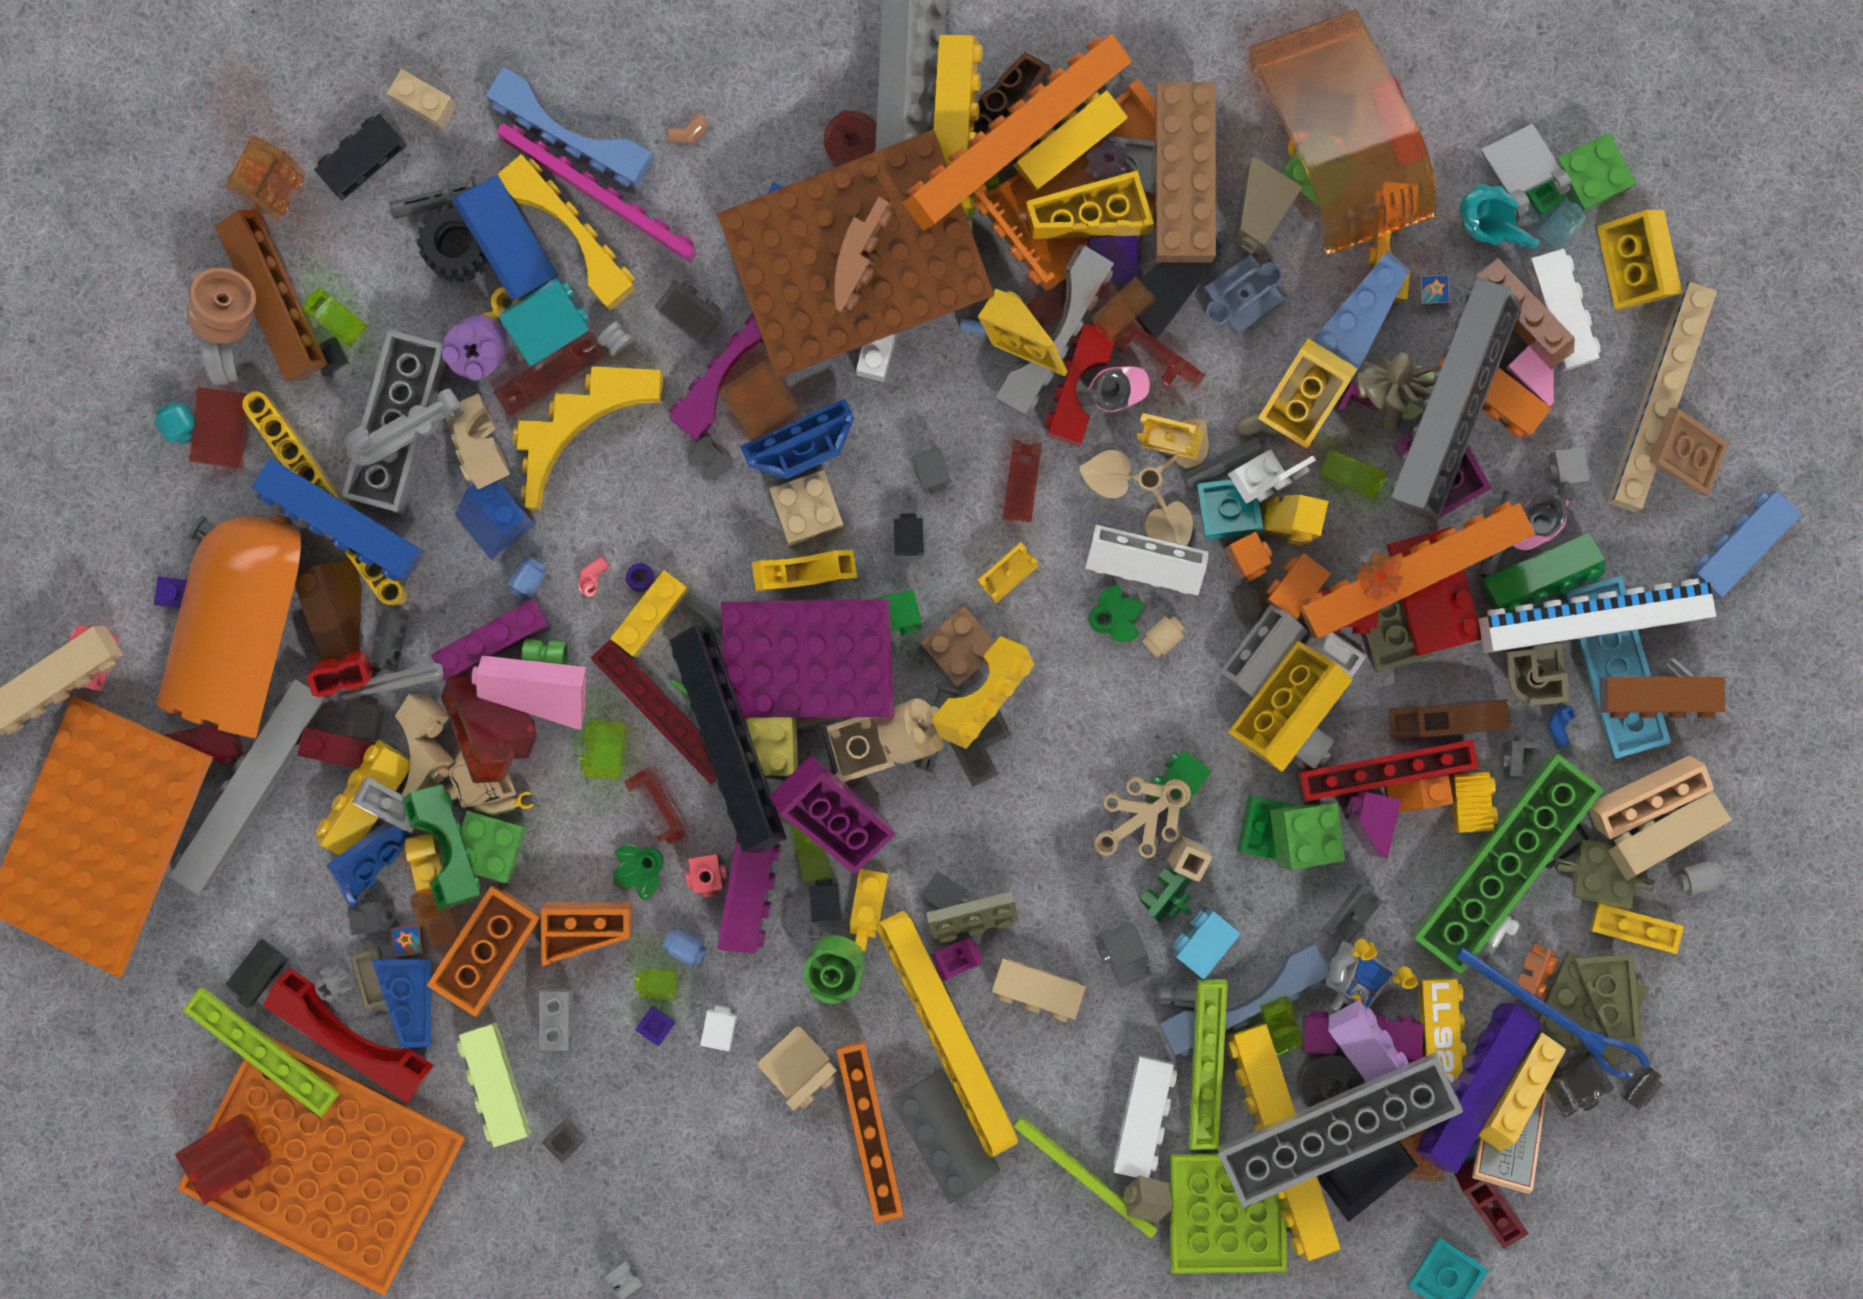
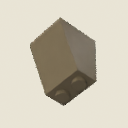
(1262, 205)

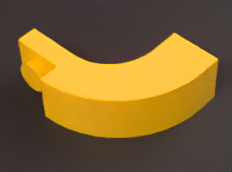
(804, 571)

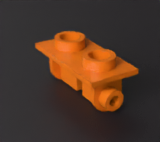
(1541, 966)

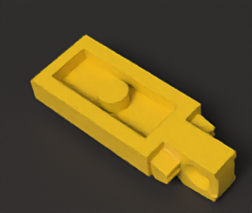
(867, 905)

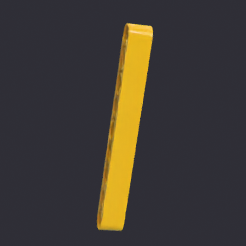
(303, 462)
(947, 1033)

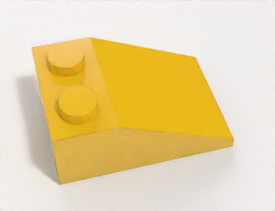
(1018, 332)

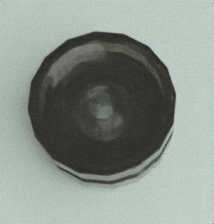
(1319, 1070)

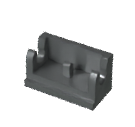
(1352, 914)

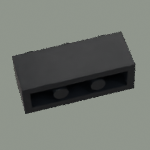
(359, 156)

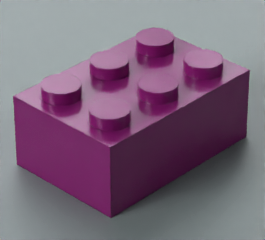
(1468, 482)

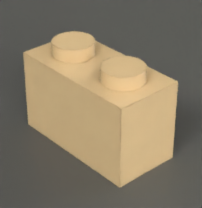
(421, 99)

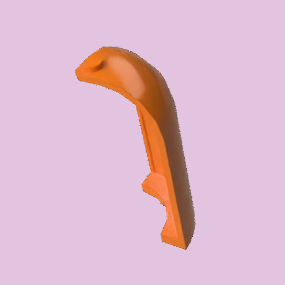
(232, 623)

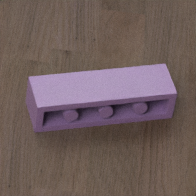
(1364, 1041)

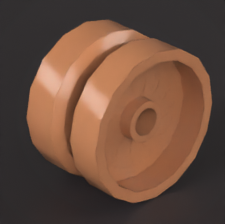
(221, 305)

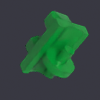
(1160, 905)

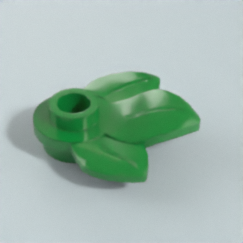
(1120, 614)
(634, 870)

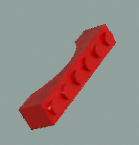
(394, 1069)

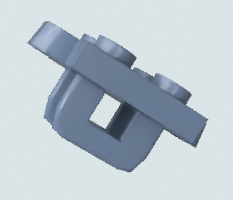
(1244, 294)

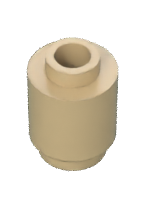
(1164, 636)

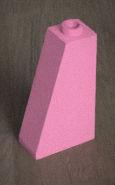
(534, 687)

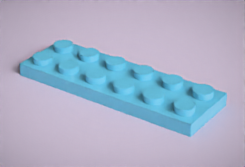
(1619, 656)

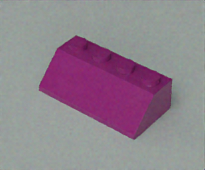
(747, 900)

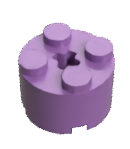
(460, 348)

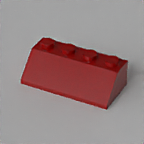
(1442, 612)

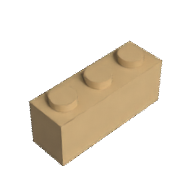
(1038, 989)

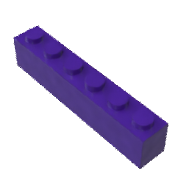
(1480, 1085)

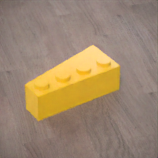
(1092, 210)

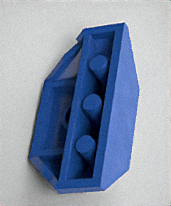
(802, 442)

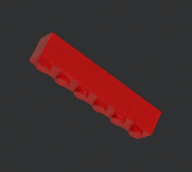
(1387, 770)

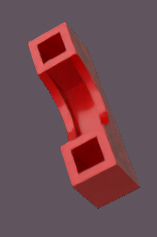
(1069, 419)

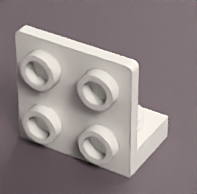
(1263, 473)

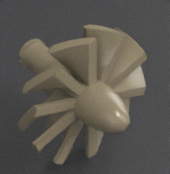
(1393, 386)

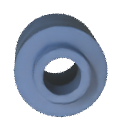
(526, 578)
(685, 947)

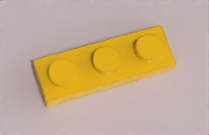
(1636, 928)

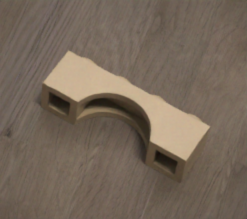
(479, 456)

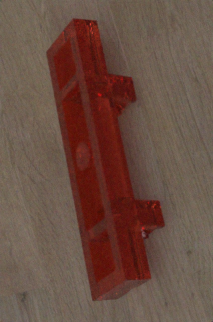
(1175, 363)
(549, 373)

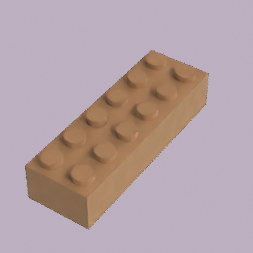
(1185, 172)

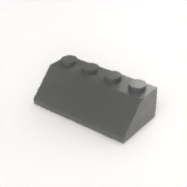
(944, 1135)

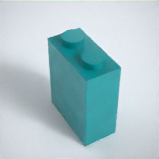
(544, 320)

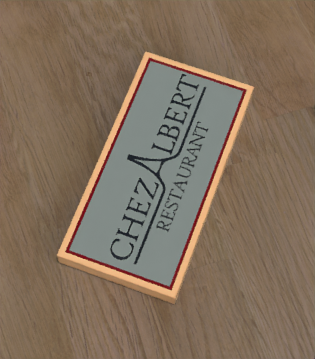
(1516, 1164)

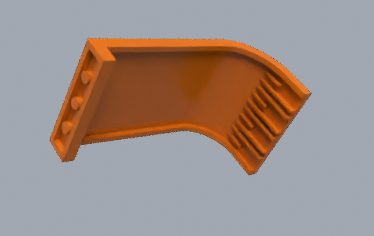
(1007, 202)

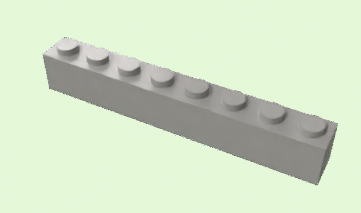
(248, 788)

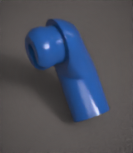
(1558, 723)

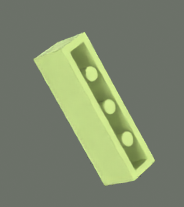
(494, 1085)

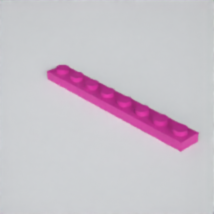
(588, 185)

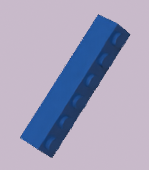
(338, 520)

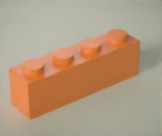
(1512, 405)

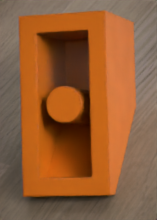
(1422, 793)

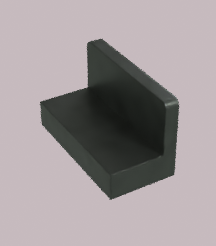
(256, 973)

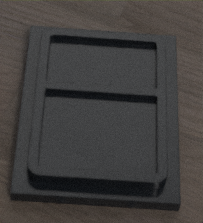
(1367, 1178)

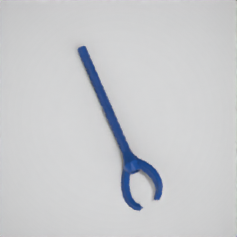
(1593, 1041)

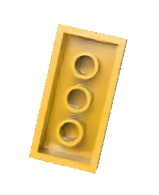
(1290, 706)

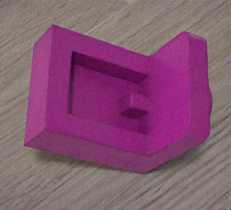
(1352, 392)
(957, 958)

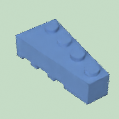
(1361, 316)

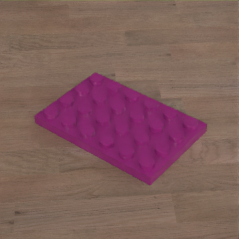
(809, 657)

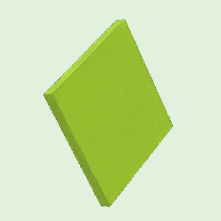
(1213, 1229)

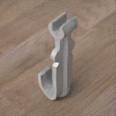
(217, 356)
(372, 447)

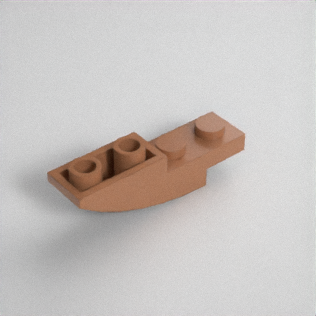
(852, 265)

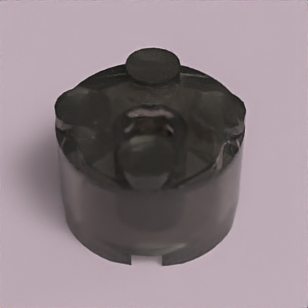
(1578, 1084)

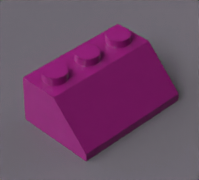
(1372, 821)

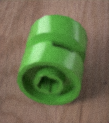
(554, 652)

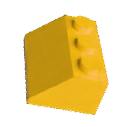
(1639, 259)

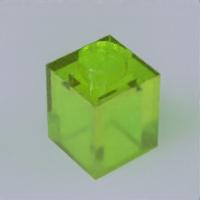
(657, 983)

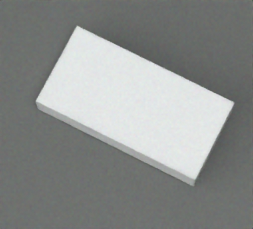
(1339, 651)

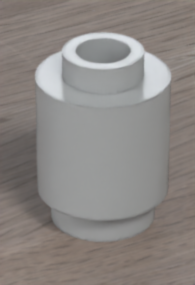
(1700, 878)

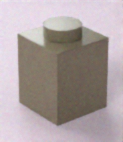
(1147, 1199)

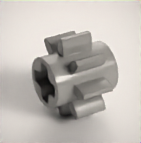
(333, 984)

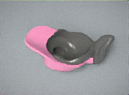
(1116, 388)
(1547, 515)

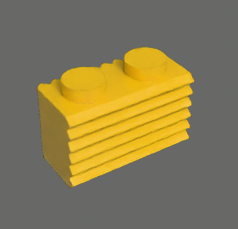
(1473, 802)

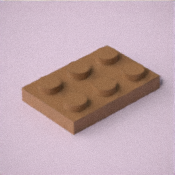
(1688, 451)

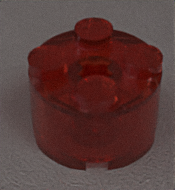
(845, 127)

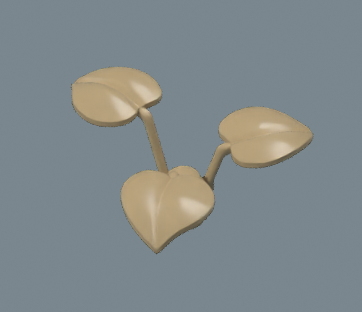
(1109, 477)

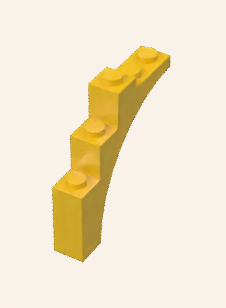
(544, 441)

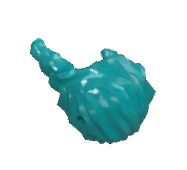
(1490, 217)

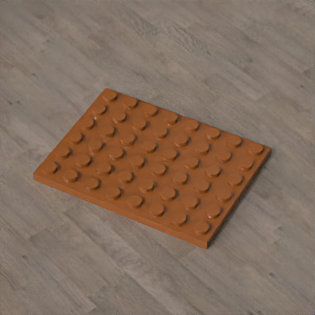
(791, 247)

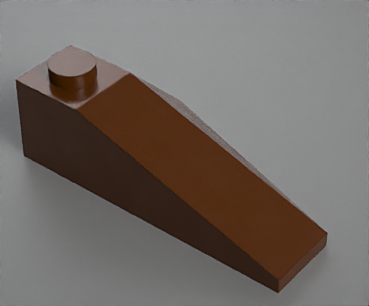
(332, 606)

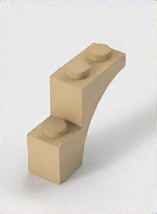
(422, 722)

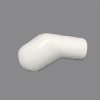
(1509, 926)

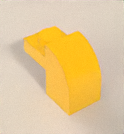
(425, 859)

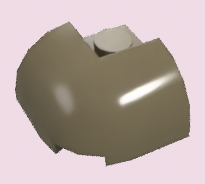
(1538, 673)

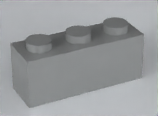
(1263, 650)

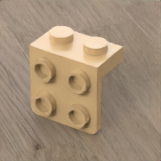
(798, 1068)

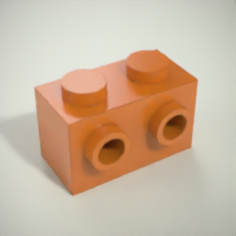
(1249, 557)
(1300, 581)

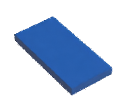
(504, 237)

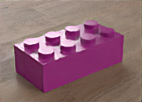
(832, 814)

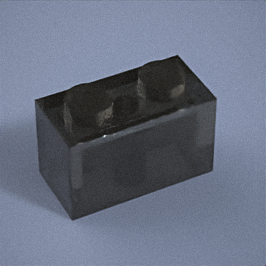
(689, 312)

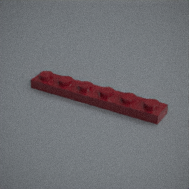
(655, 706)

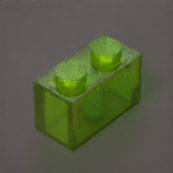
(604, 749)

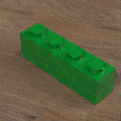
(1545, 575)

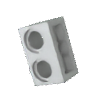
(555, 1020)

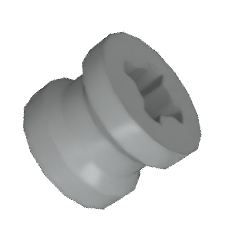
(615, 339)

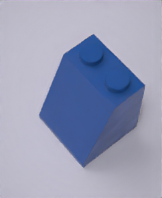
(493, 517)

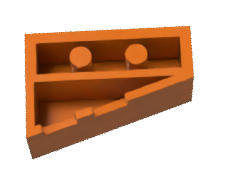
(582, 926)

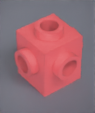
(695, 878)

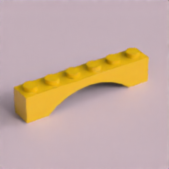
(528, 188)

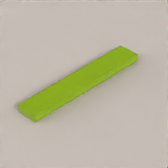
(261, 1051)
(1207, 1064)
(1081, 1173)

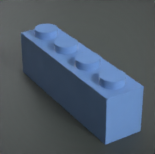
(1745, 543)

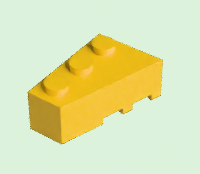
(1294, 518)

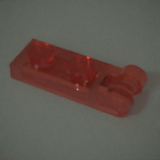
(1021, 482)

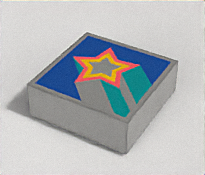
(1434, 290)

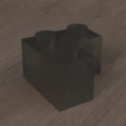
(975, 757)

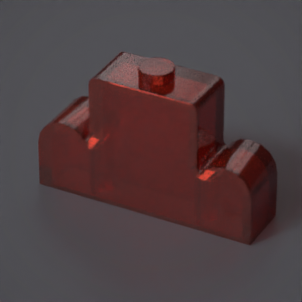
(486, 731)

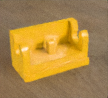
(1170, 436)
(1008, 573)

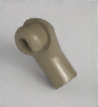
(1251, 425)

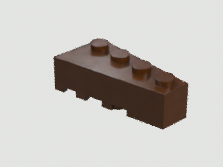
(1011, 87)

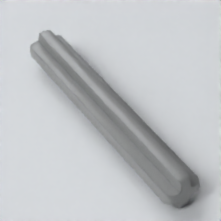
(396, 681)

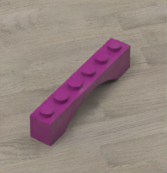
(698, 409)

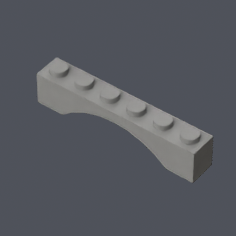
(1083, 278)

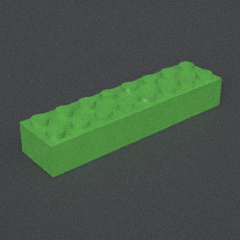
(1506, 862)

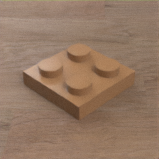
(958, 646)

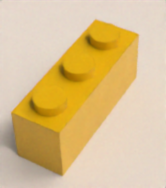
(649, 614)

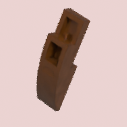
(1449, 718)

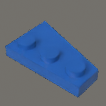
(363, 861)
(407, 998)

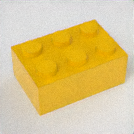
(1307, 393)

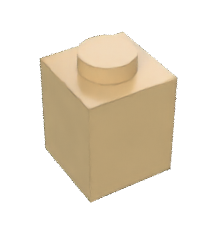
(1189, 858)

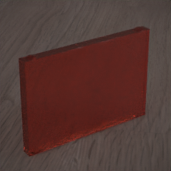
(218, 428)

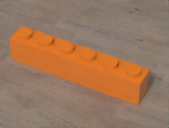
(870, 1131)

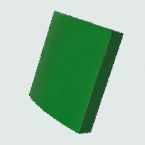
(1256, 829)

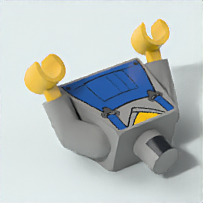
(1361, 977)

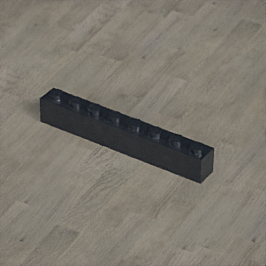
(727, 739)

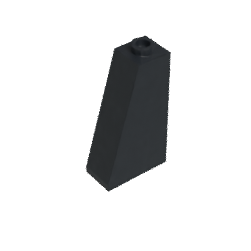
(1171, 286)

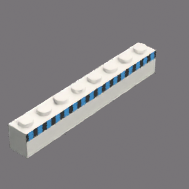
(1596, 617)

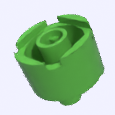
(838, 954)

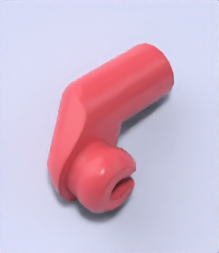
(589, 576)

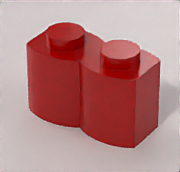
(332, 674)

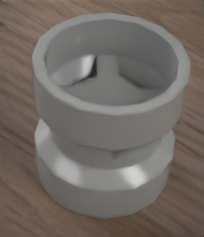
(622, 1280)

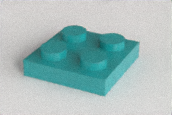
(1226, 512)
(1447, 1273)

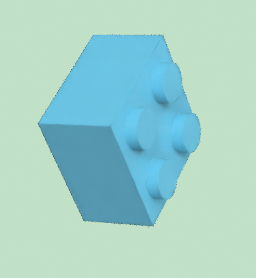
(1204, 942)

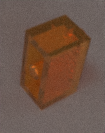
(1123, 309)

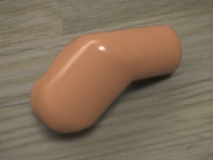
(691, 133)

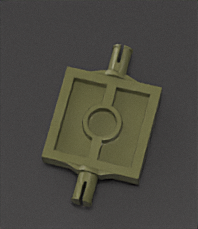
(1599, 878)

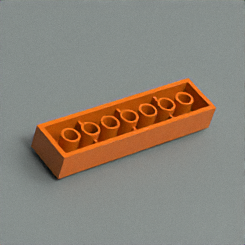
(1421, 568)

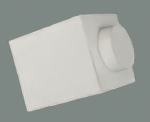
(719, 1028)

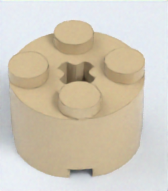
(910, 731)

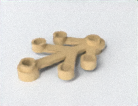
(1146, 813)

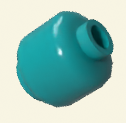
(175, 422)

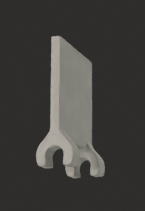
(1524, 163)

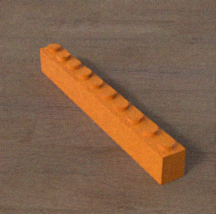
(1015, 133)

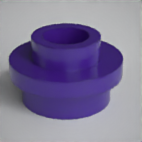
(633, 571)

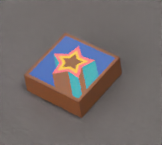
(407, 940)

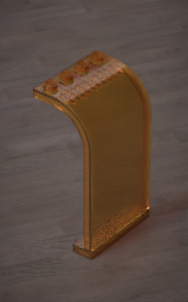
(1348, 129)

